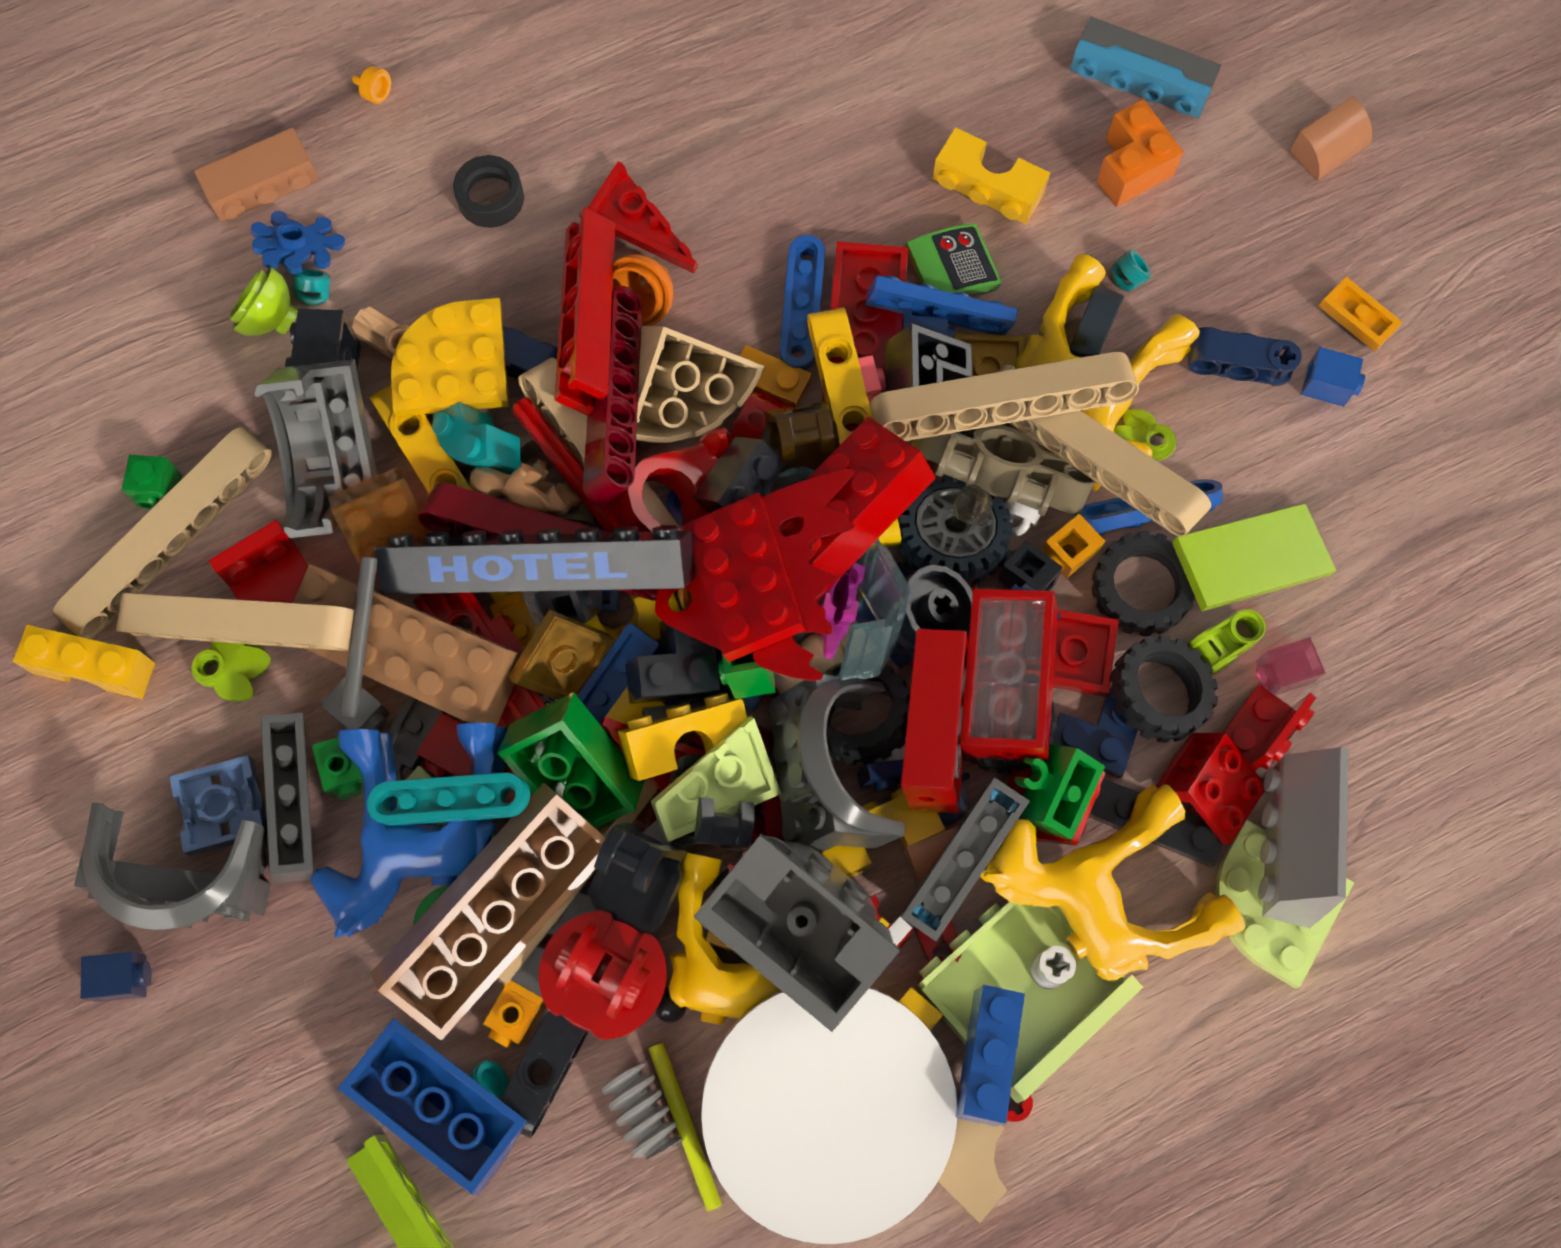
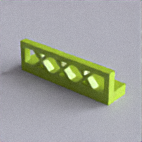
(396, 1196)

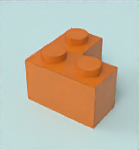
(1142, 154)

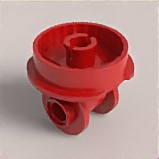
(602, 975)

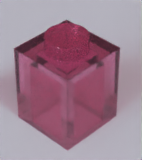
(1289, 666)

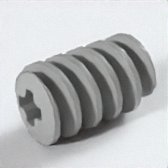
(641, 1113)

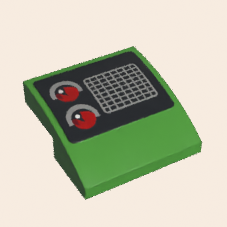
(954, 260)

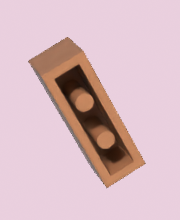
(256, 175)

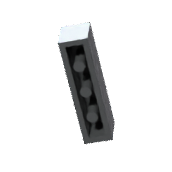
(287, 798)

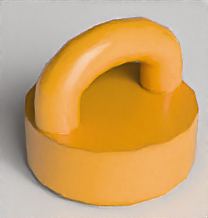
(373, 84)

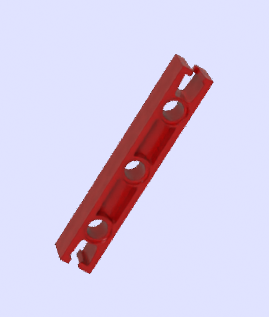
(585, 312)

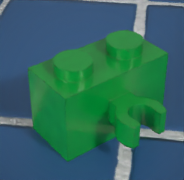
(1059, 789)

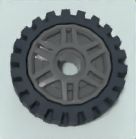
(929, 542)

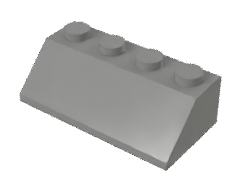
(1305, 836)

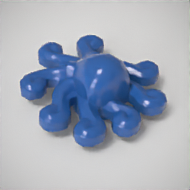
(294, 243)

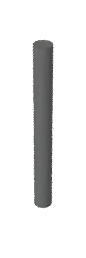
(359, 638)

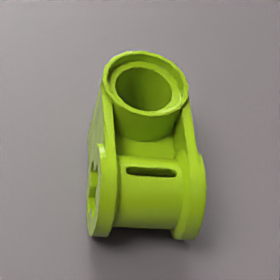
(1223, 644)

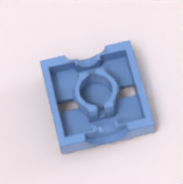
(209, 805)

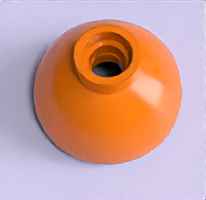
(650, 283)

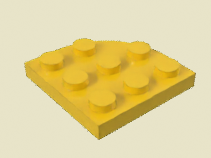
(450, 359)

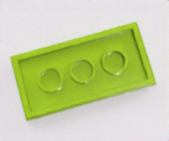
(1253, 557)

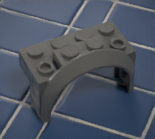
(317, 439)
(812, 798)
(170, 896)

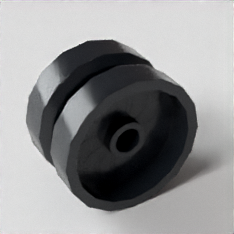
(937, 602)

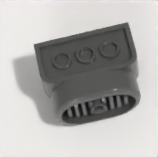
(801, 926)

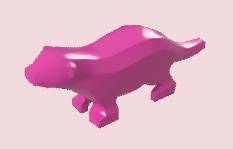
(841, 608)

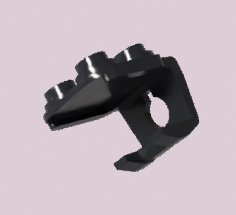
(716, 828)
(636, 877)

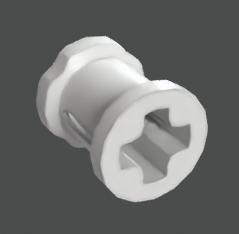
(1043, 975)

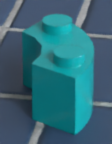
(474, 439)

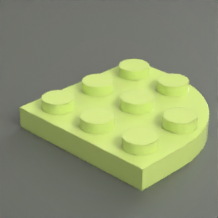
(1270, 944)

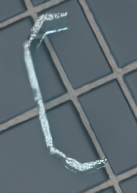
(884, 592)

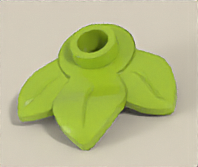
(1142, 428)
(236, 668)

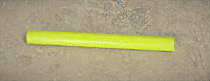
(685, 1127)

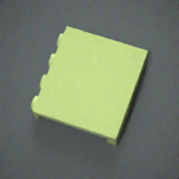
(1000, 956)

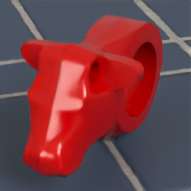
(681, 472)

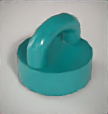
(1133, 268)
(312, 281)
(491, 1077)

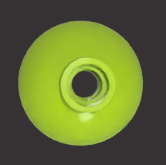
(264, 306)

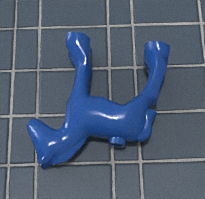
(403, 850)

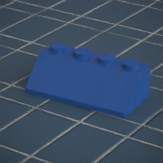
(434, 1107)

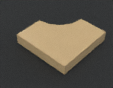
(971, 1168)

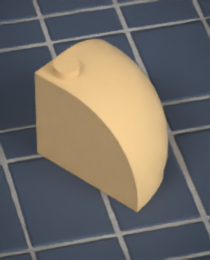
(687, 385)

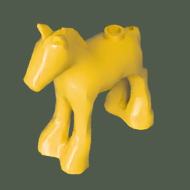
(1163, 347)
(1092, 900)
(698, 973)

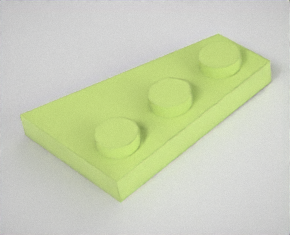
(728, 773)

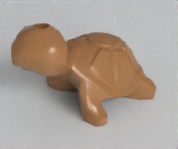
(525, 488)

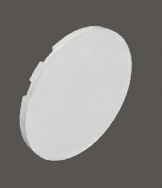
(826, 1126)

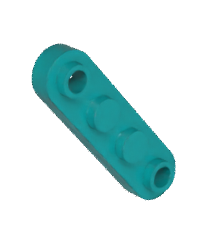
(448, 799)

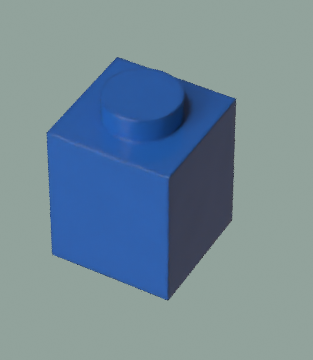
(1333, 377)

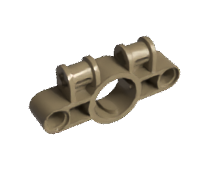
(1008, 467)

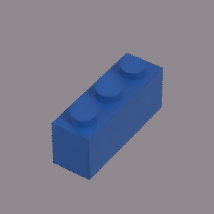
(990, 1055)

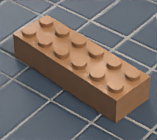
(420, 652)
(489, 913)

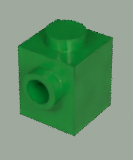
(149, 479)
(746, 677)
(336, 771)

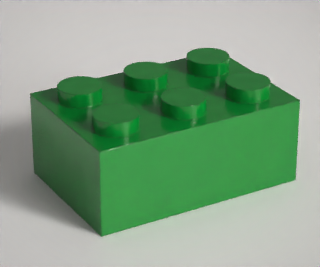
(574, 758)

